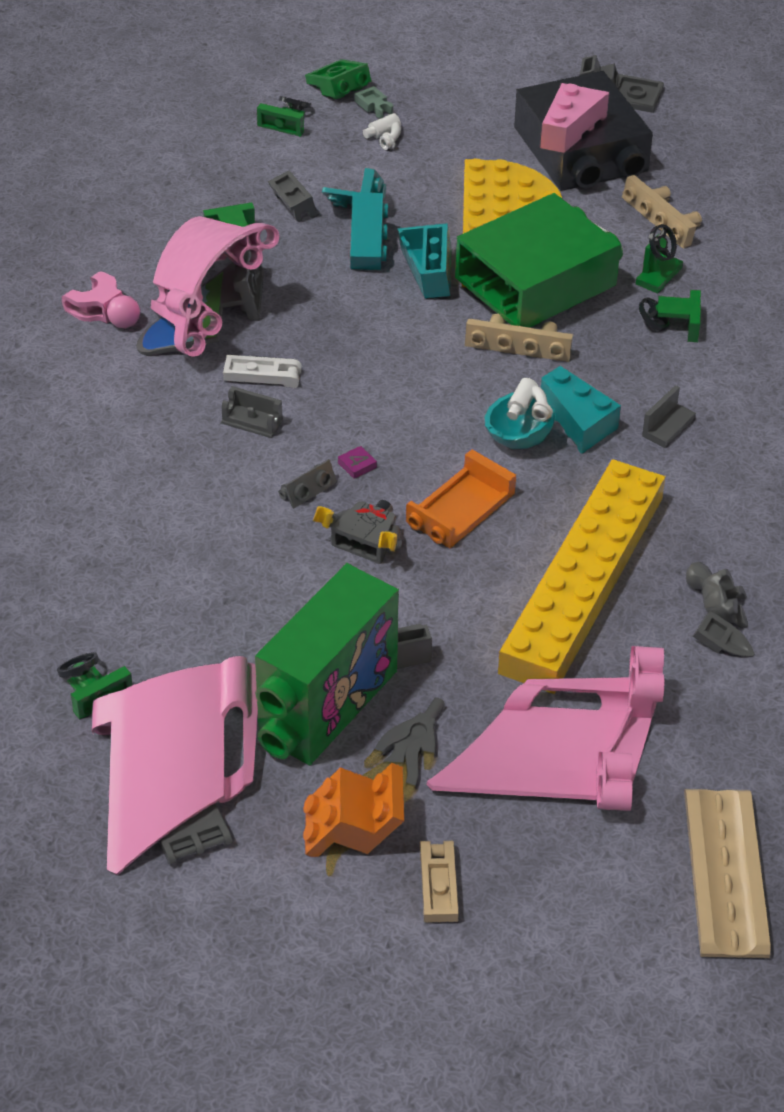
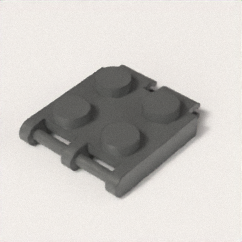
(195, 835)

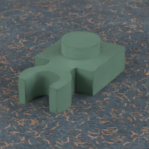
(373, 99)

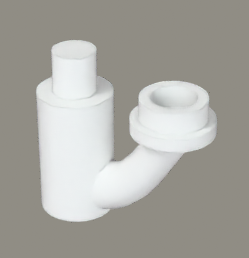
(387, 129)
(522, 398)

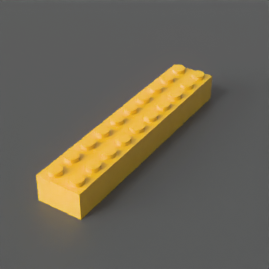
(581, 575)

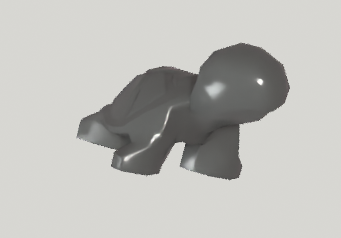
(718, 592)

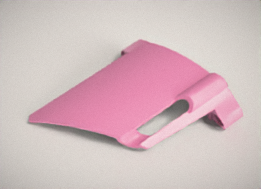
(185, 264)
(565, 748)
(172, 751)

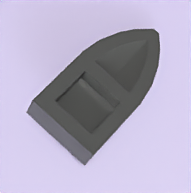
(721, 635)

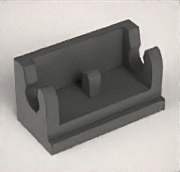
(293, 195)
(252, 412)

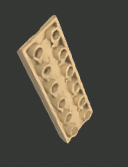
(726, 874)

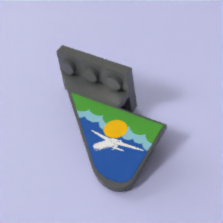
(227, 288)

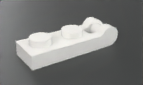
(262, 370)

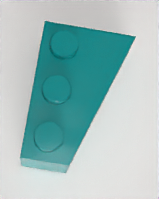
(368, 231)
(429, 257)
(580, 408)

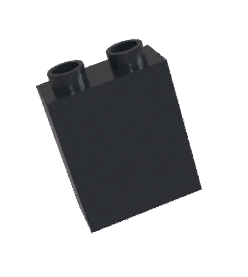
(609, 151)

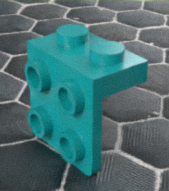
(371, 183)

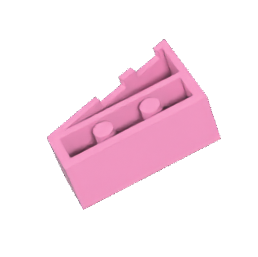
(572, 114)

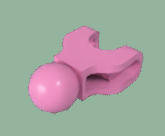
(102, 303)

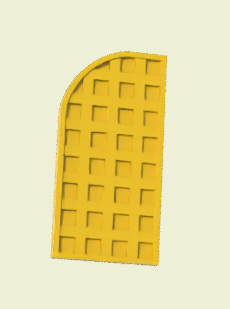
(499, 188)

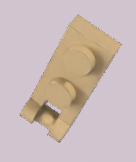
(439, 882)

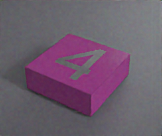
(357, 462)

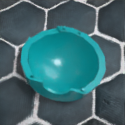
(517, 433)

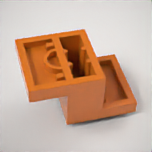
(354, 810)

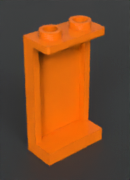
(462, 500)

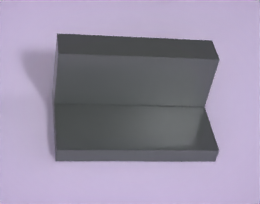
(666, 419)

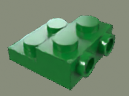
(340, 78)

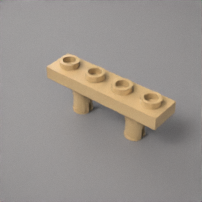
(655, 207)
(519, 340)

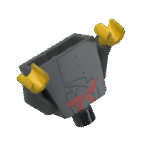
(363, 529)

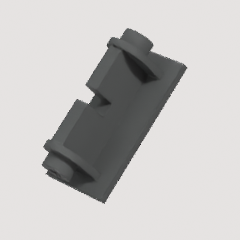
(308, 484)

